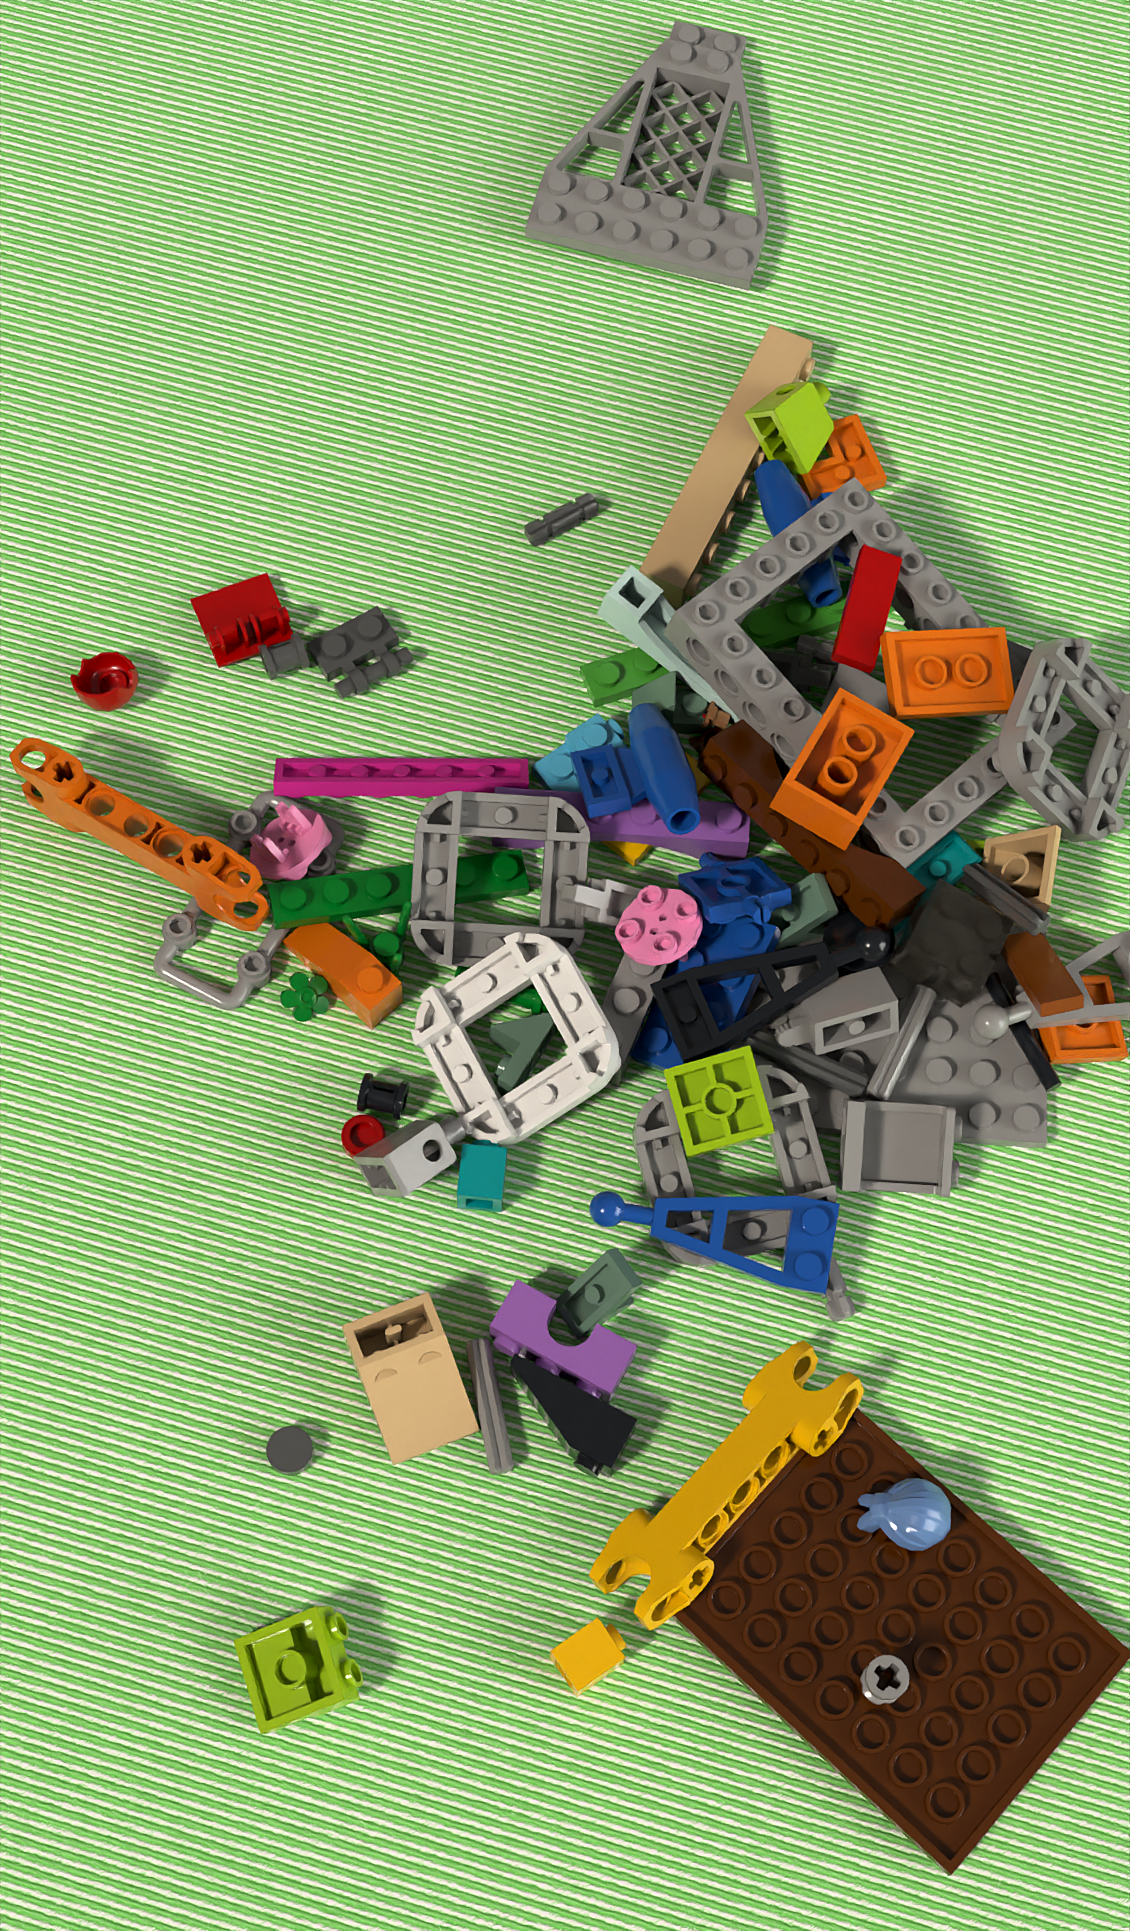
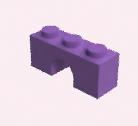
(591, 1366)

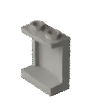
(898, 1147)

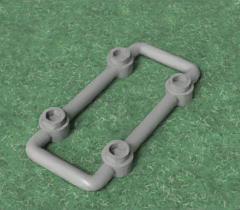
(254, 966)

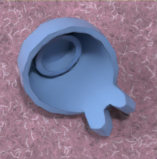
(909, 1513)

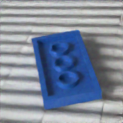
(726, 999)

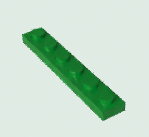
(386, 890)

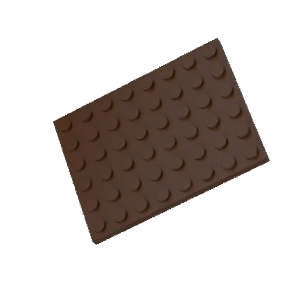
(987, 1640)

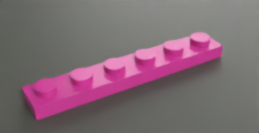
(396, 776)

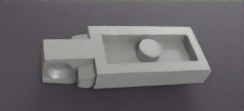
(601, 899)

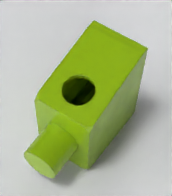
(793, 424)

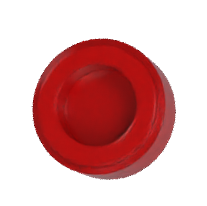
(361, 1133)

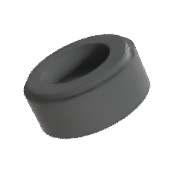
(290, 1450)

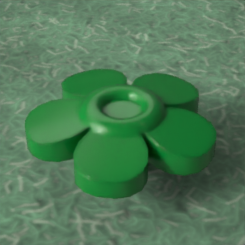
(305, 996)

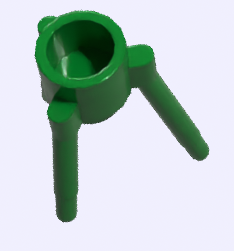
(385, 946)

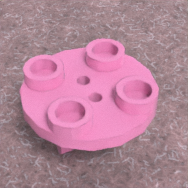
(289, 843)
(672, 936)

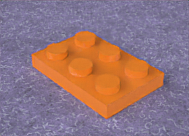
(947, 672)

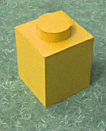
(589, 1655)

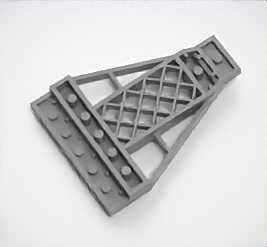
(651, 225)

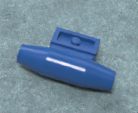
(784, 503)
(652, 768)

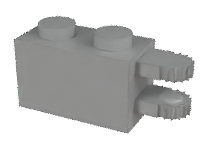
(841, 1014)

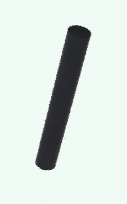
(1024, 1036)

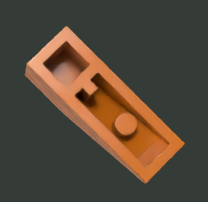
(349, 971)

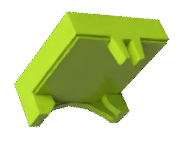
(719, 1101)

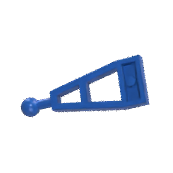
(806, 1245)

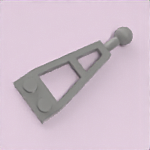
(993, 1021)

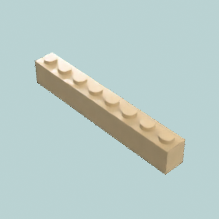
(722, 471)

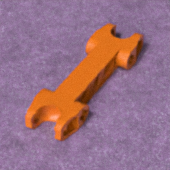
(201, 868)

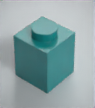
(482, 1176)

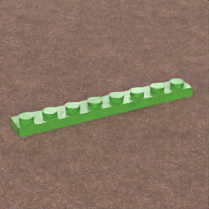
(769, 627)

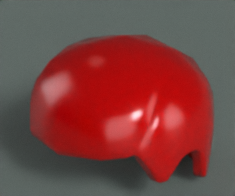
(106, 681)

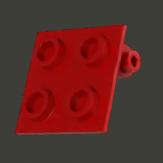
(242, 619)

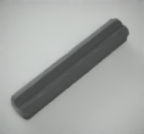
(1005, 899)
(808, 1064)

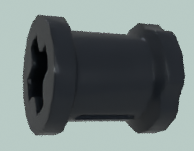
(382, 1096)

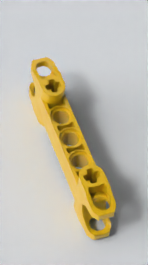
(676, 1539)

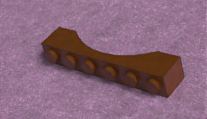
(868, 884)

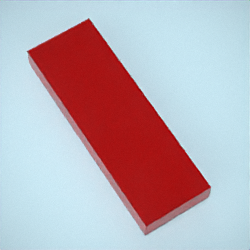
(866, 608)

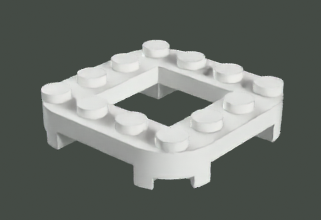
(580, 1074)

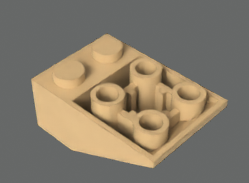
(410, 1378)

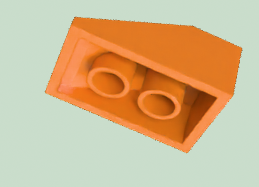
(842, 769)

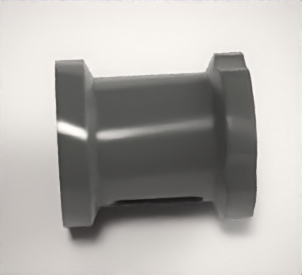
(284, 656)

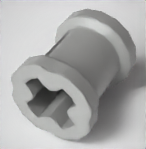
(899, 1680)

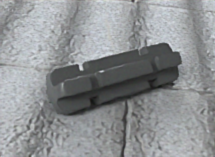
(561, 519)

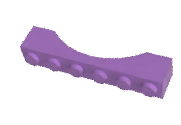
(721, 827)

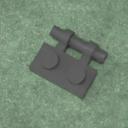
(355, 643)

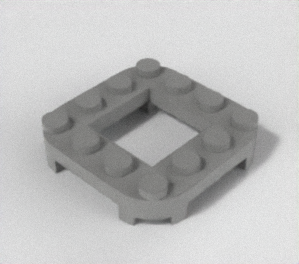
(1024, 755)
(495, 816)
(795, 1154)

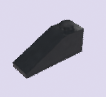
(582, 1423)

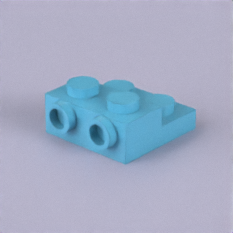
(556, 770)

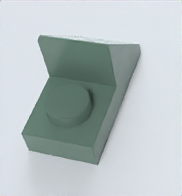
(680, 706)
(805, 916)
(527, 1042)
(598, 1293)

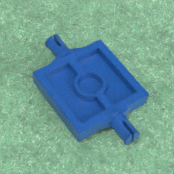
(735, 889)

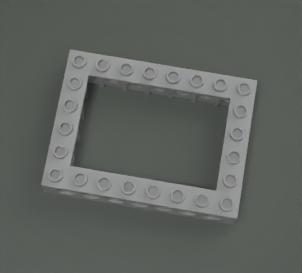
(756, 691)

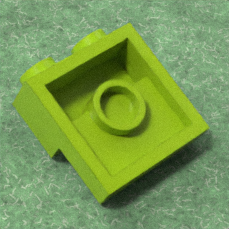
(298, 1668)

